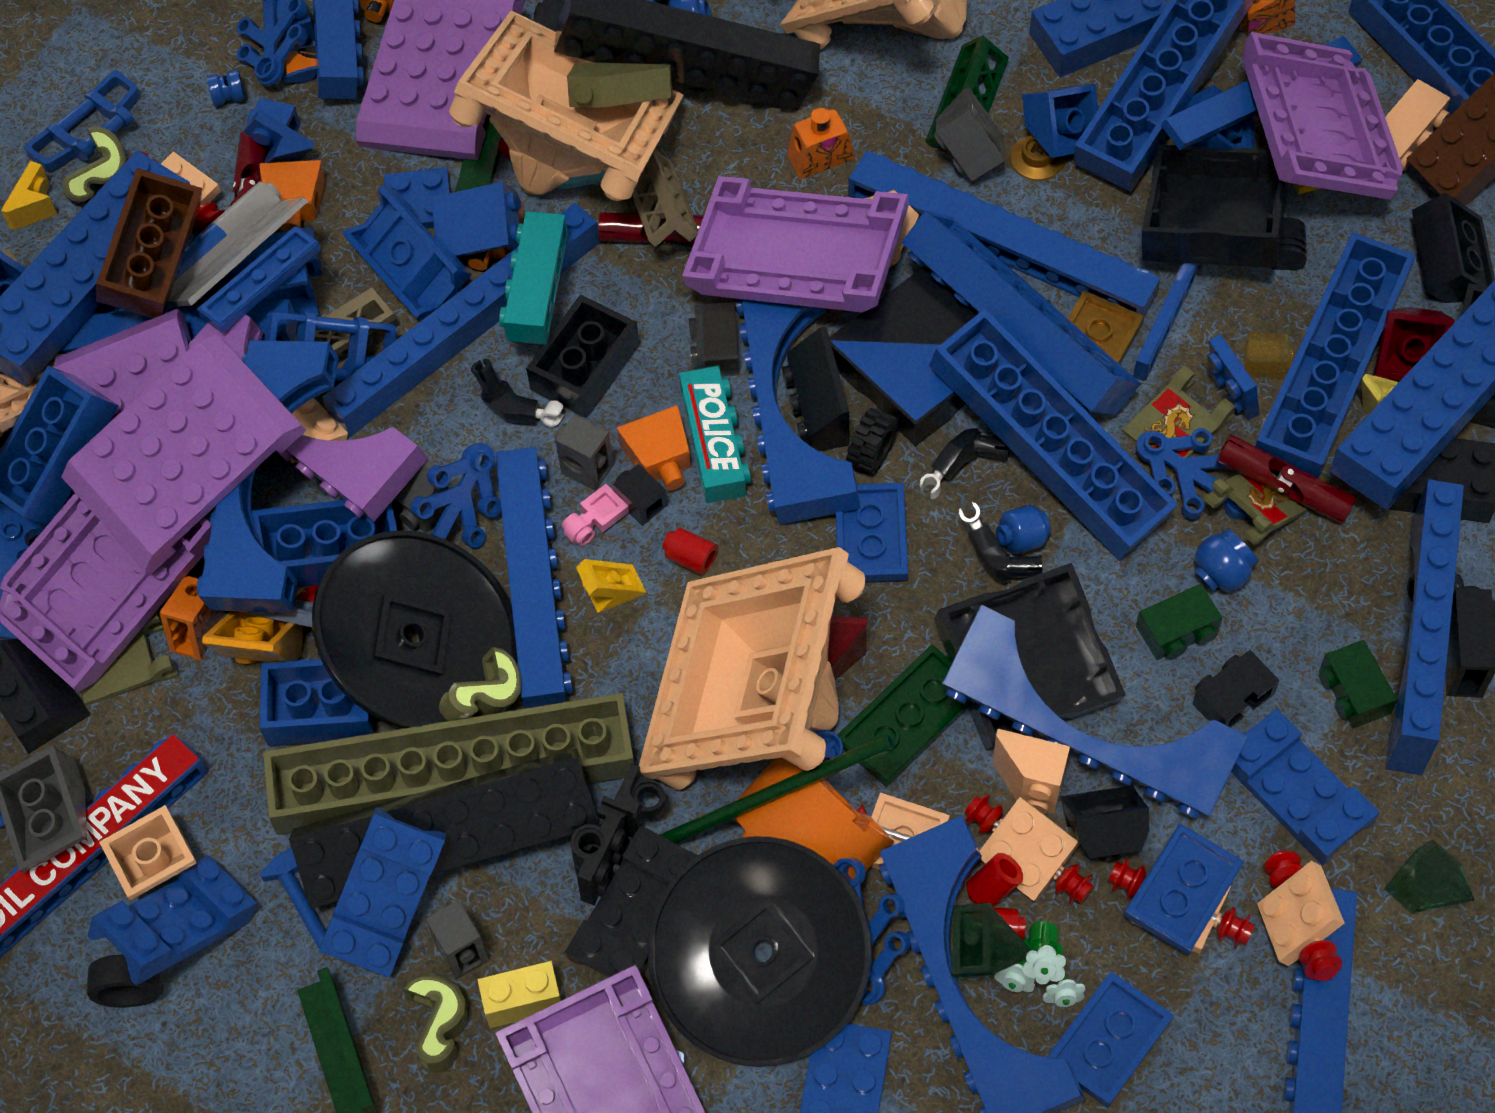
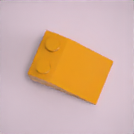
(255, 639)

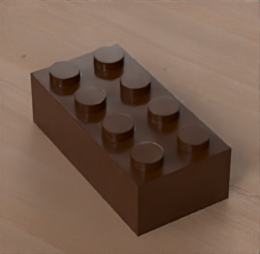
(1462, 149)
(148, 244)

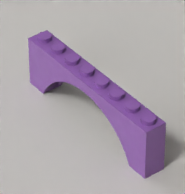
(361, 470)

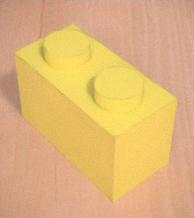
(518, 993)

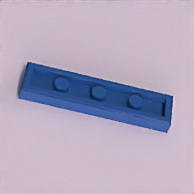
(259, 279)
(1164, 321)

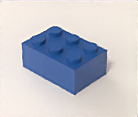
(306, 705)

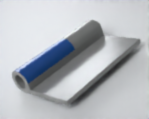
(230, 241)

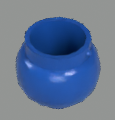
(1224, 561)

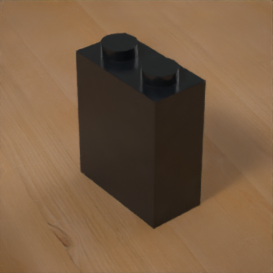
(1470, 643)

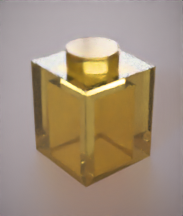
(1267, 355)

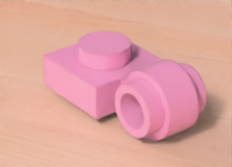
(599, 509)

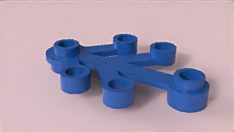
(270, 67)
(1187, 469)
(459, 497)
(876, 927)

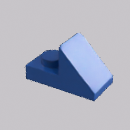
(283, 141)

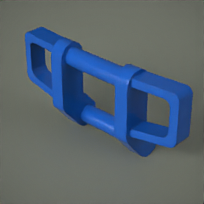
(83, 150)
(357, 328)

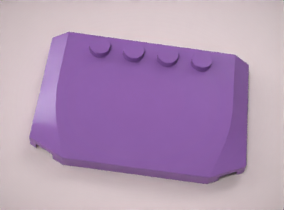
(1321, 117)
(83, 596)

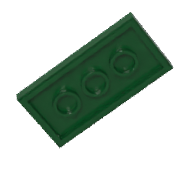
(909, 711)

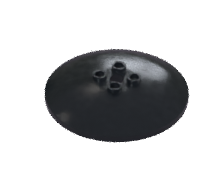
(416, 585)
(707, 964)

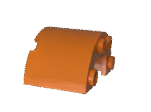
(814, 818)

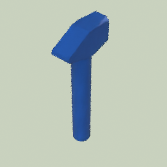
(283, 868)

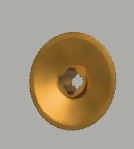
(1030, 164)

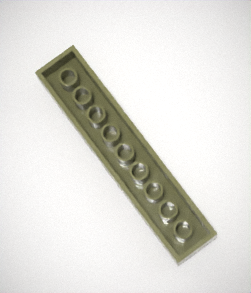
(375, 768)

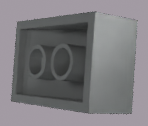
(43, 807)

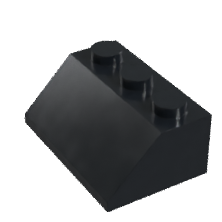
(1451, 248)
(817, 393)
(35, 697)

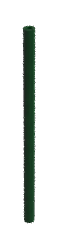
(780, 789)

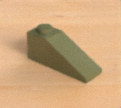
(617, 84)

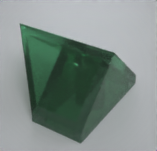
(1430, 880)
(983, 941)

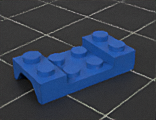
(407, 255)
(1300, 788)
(381, 893)
(175, 919)

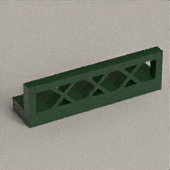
(967, 69)
(336, 1046)

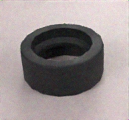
(111, 984)

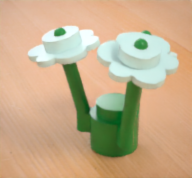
(1044, 964)

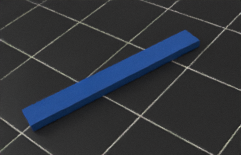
(1224, 109)

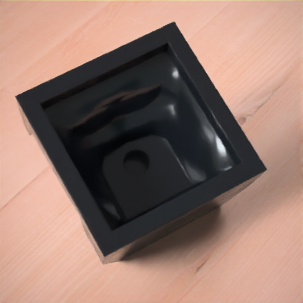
(1108, 821)

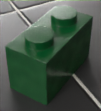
(1179, 622)
(1357, 684)

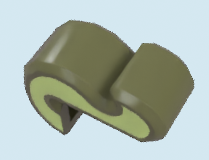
(99, 172)
(487, 696)
(445, 1023)

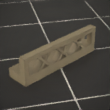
(670, 205)
(367, 306)

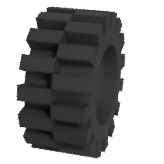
(872, 441)

